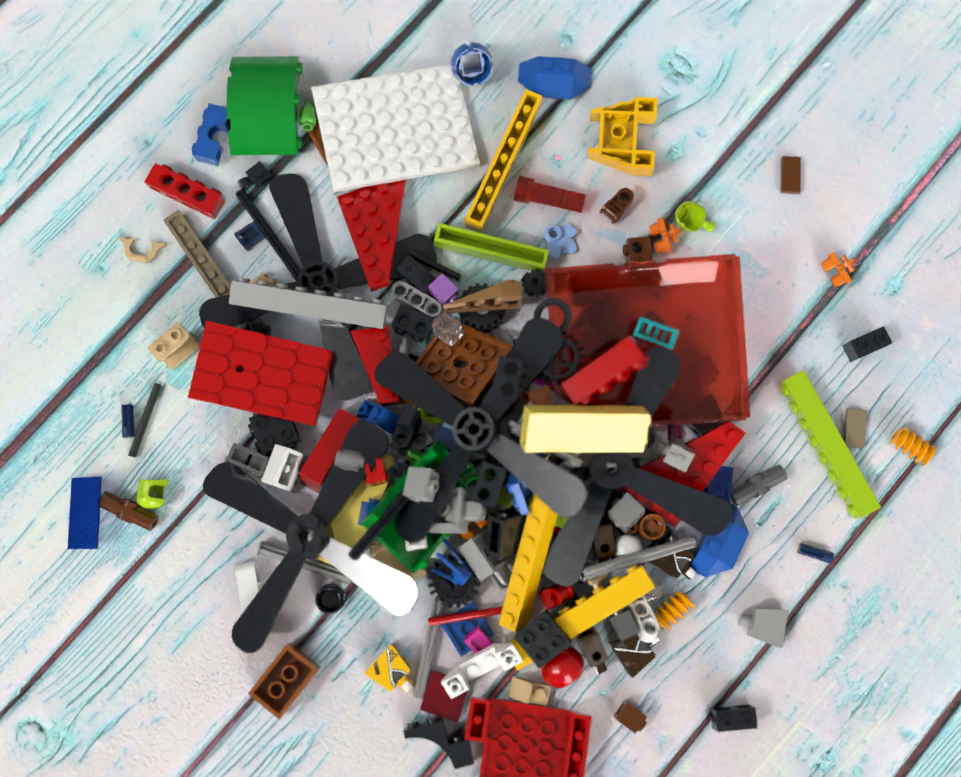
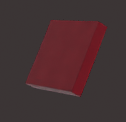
(439, 702)

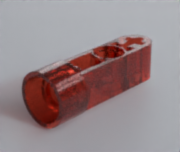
(528, 191)

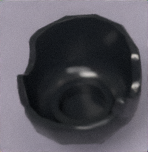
(330, 598)

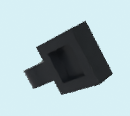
(256, 175)

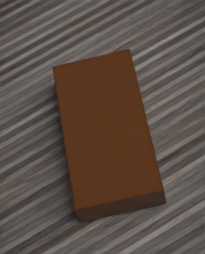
(790, 175)

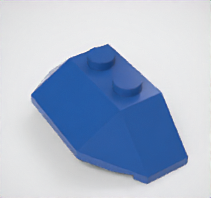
(554, 77)
(721, 551)

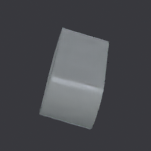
(410, 294)

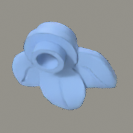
(563, 241)

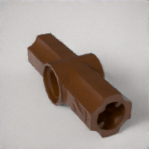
(128, 511)

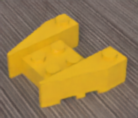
(619, 135)

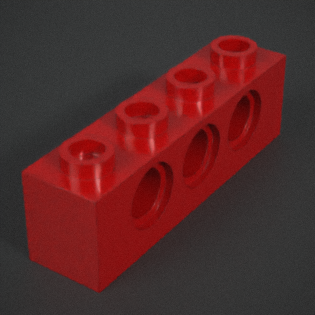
(209, 206)

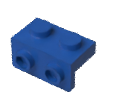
(521, 494)

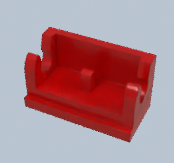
(377, 476)

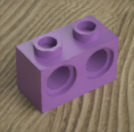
(443, 290)

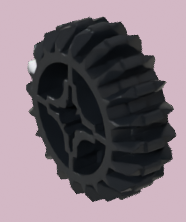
(572, 367)
(451, 598)

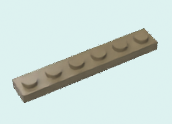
(198, 254)

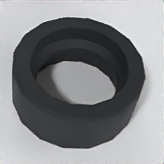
(560, 303)

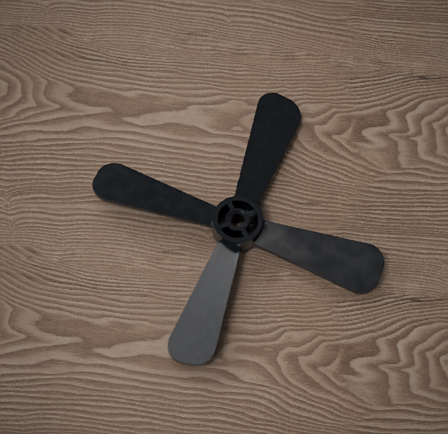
(293, 202)
(558, 489)
(239, 491)
(696, 508)

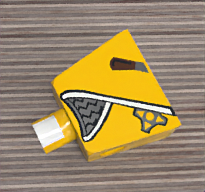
(390, 670)

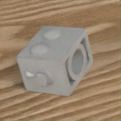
(679, 455)
(421, 484)
(626, 512)

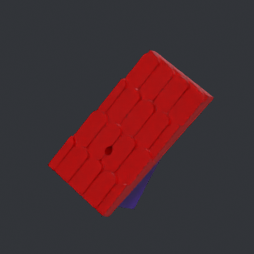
(260, 374)

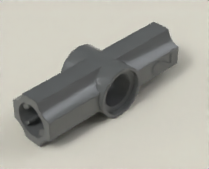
(758, 485)

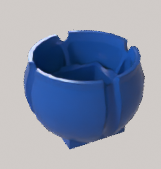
(475, 74)

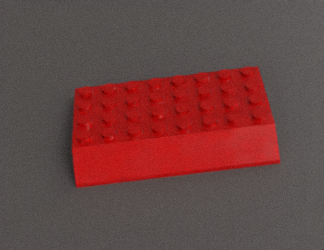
(528, 738)

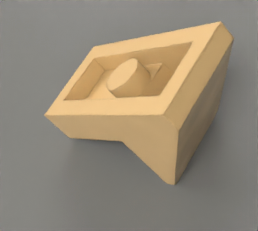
(529, 691)

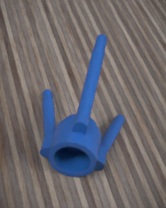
(460, 574)

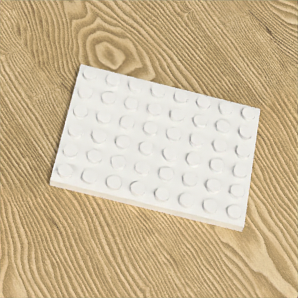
(394, 127)

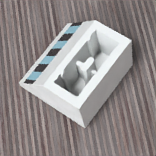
(284, 468)

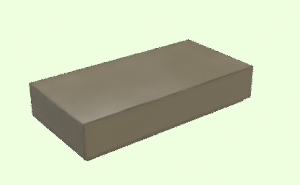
(855, 428)

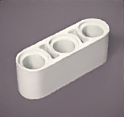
(248, 582)
(644, 621)

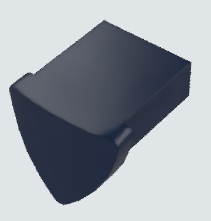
(249, 235)

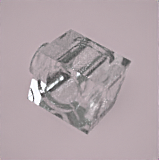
(447, 328)

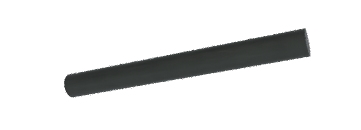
(144, 420)

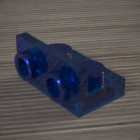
(721, 484)

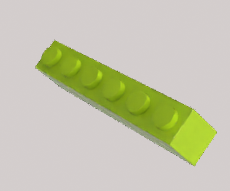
(490, 248)

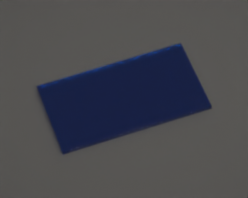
(84, 513)

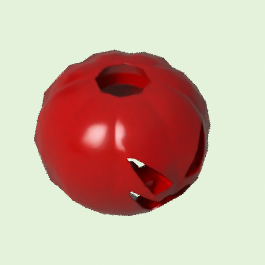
(563, 668)

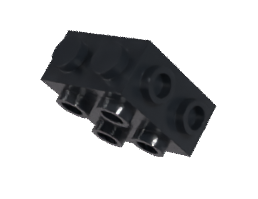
(273, 431)
(504, 532)

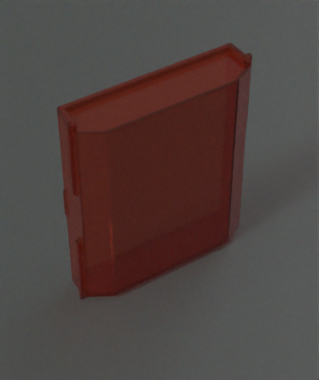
(687, 294)

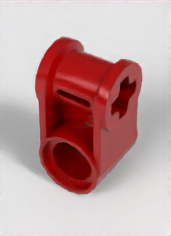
(555, 595)

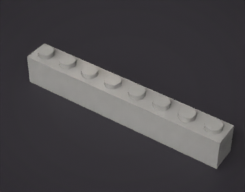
(308, 304)

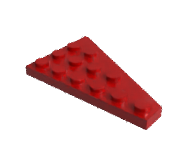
(373, 224)
(710, 454)

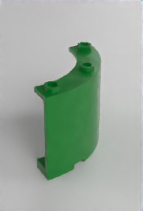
(264, 105)
(389, 537)

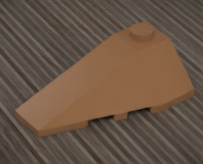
(497, 297)

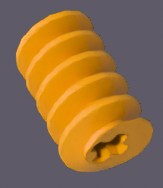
(913, 444)
(673, 610)

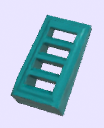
(675, 333)

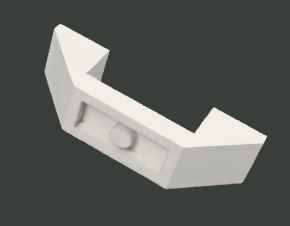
(479, 663)

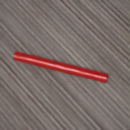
(465, 616)

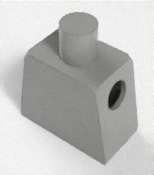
(765, 625)

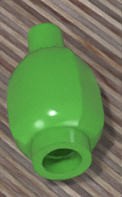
(307, 115)

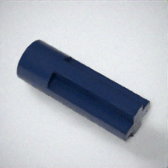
(127, 421)
(819, 554)

